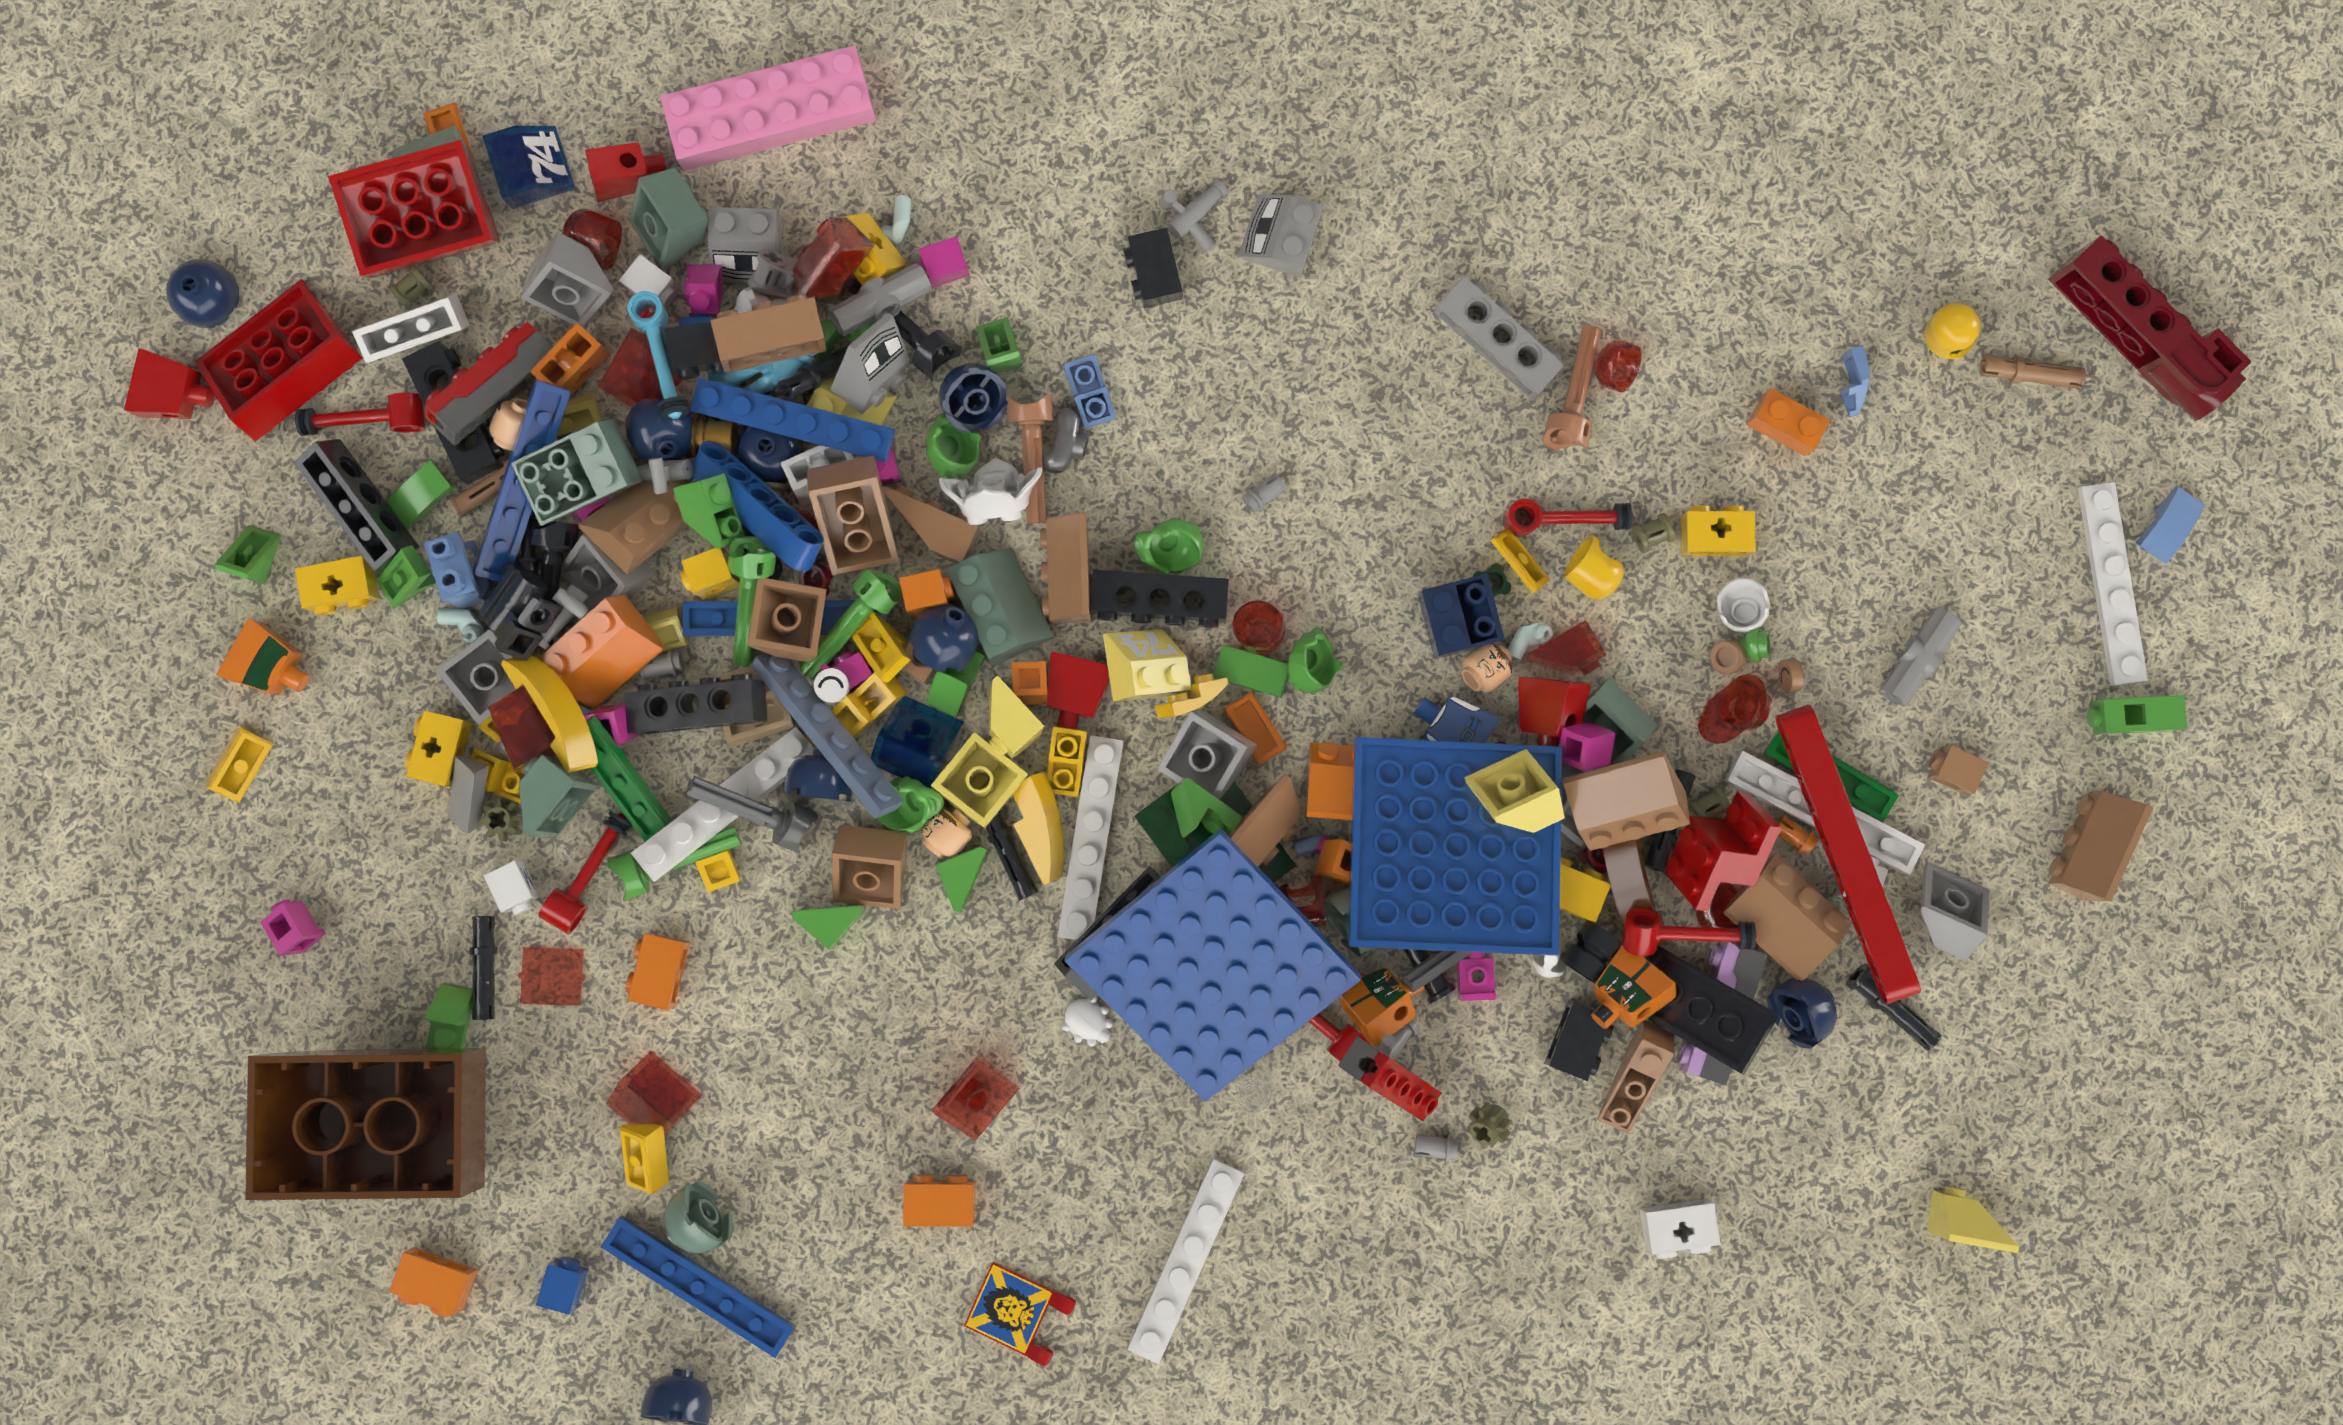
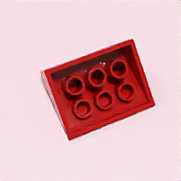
(413, 209)
(277, 361)

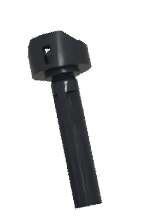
(930, 350)
(553, 539)

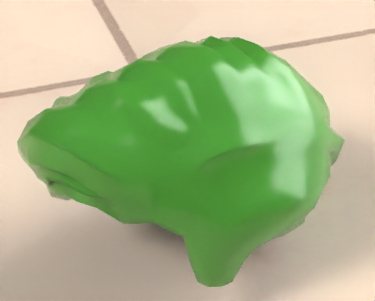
(951, 450)
(1170, 546)
(1312, 662)
(918, 806)

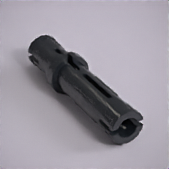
(811, 376)
(1010, 856)
(1657, 858)
(483, 975)

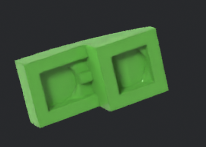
(419, 494)
(1252, 671)

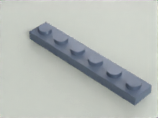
(828, 734)

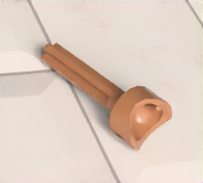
(1031, 417)
(1570, 427)

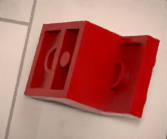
(1722, 850)

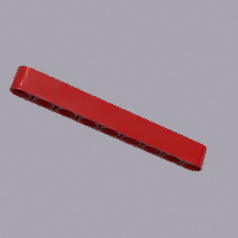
(1848, 854)

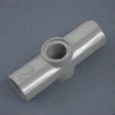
(878, 298)
(1920, 657)

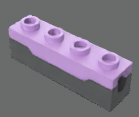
(1742, 972)

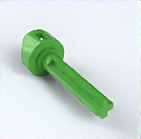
(755, 565)
(872, 595)
(637, 880)

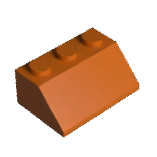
(603, 651)
(1329, 781)

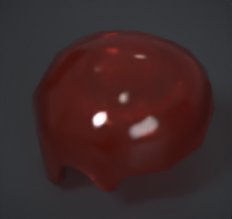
(1623, 358)

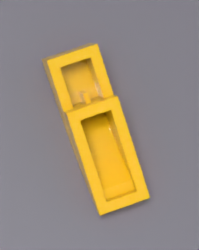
(867, 704)
(1041, 826)

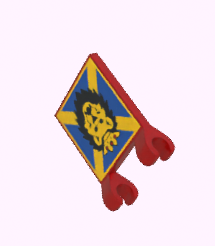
(1012, 1309)

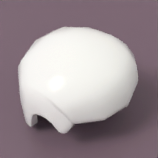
(1743, 604)

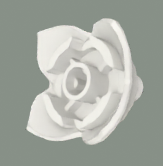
(994, 492)

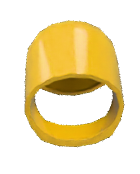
(1952, 329)
(1596, 573)

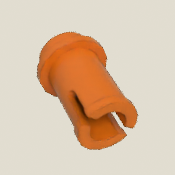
(1796, 835)

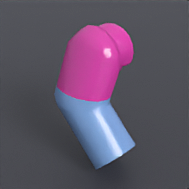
(1310, 844)

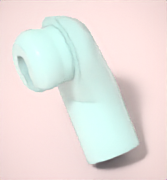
(901, 220)
(465, 621)
(1529, 636)

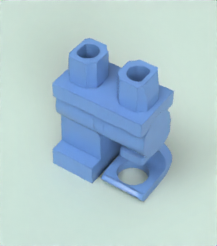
(453, 571)

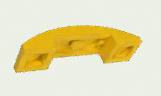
(560, 710)

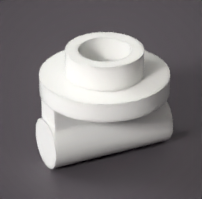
(1549, 965)

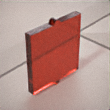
(551, 976)

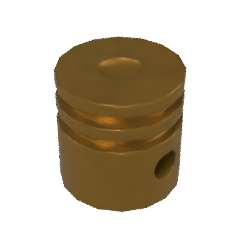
(714, 430)

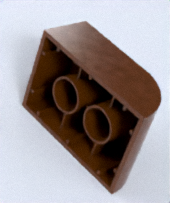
(366, 1124)

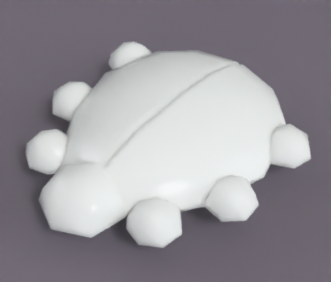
(1087, 1021)

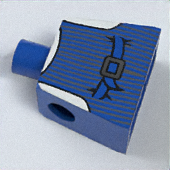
(1456, 721)

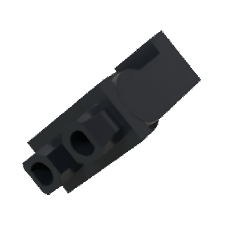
(510, 609)

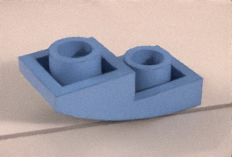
(1089, 391)
(2173, 524)

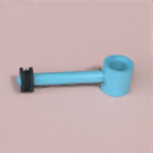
(672, 405)

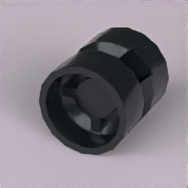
(1592, 951)

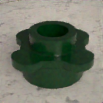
(1496, 574)

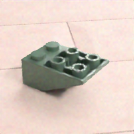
(577, 471)

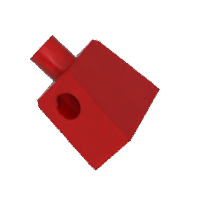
(619, 167)
(165, 388)
(1075, 688)
(1550, 706)

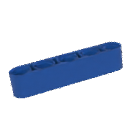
(761, 508)

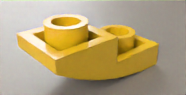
(1203, 690)
(1066, 760)
(500, 776)

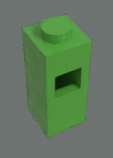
(2137, 715)

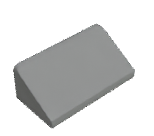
(467, 793)

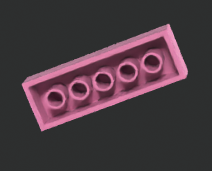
(768, 108)

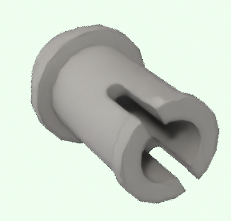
(1264, 493)
(671, 663)
(1436, 1147)

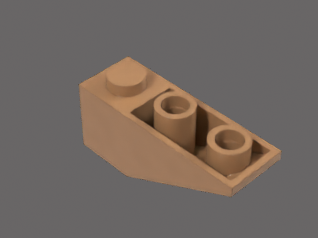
(941, 532)
(1637, 1076)

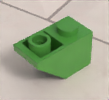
(710, 509)

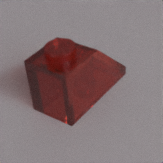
(1570, 651)

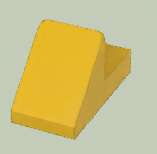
(881, 646)

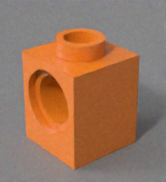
(1030, 682)

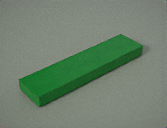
(626, 785)
(1861, 790)

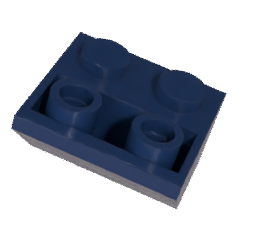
(1460, 616)

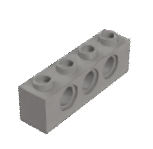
(1503, 356)

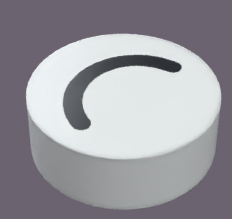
(831, 685)

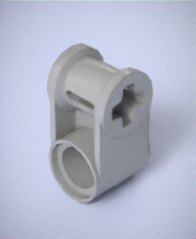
(774, 274)

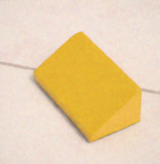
(1520, 560)
(238, 764)
(644, 1156)

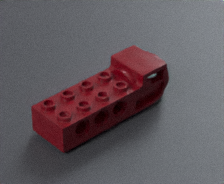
(2149, 332)

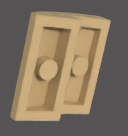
(777, 716)

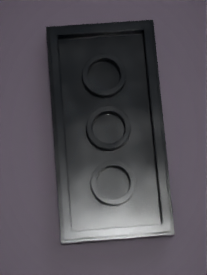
(1712, 1013)

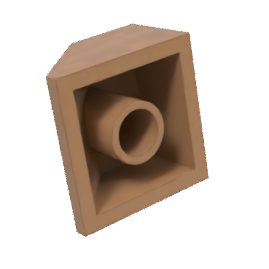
(786, 619)
(869, 866)

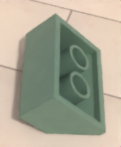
(1000, 604)
(551, 796)

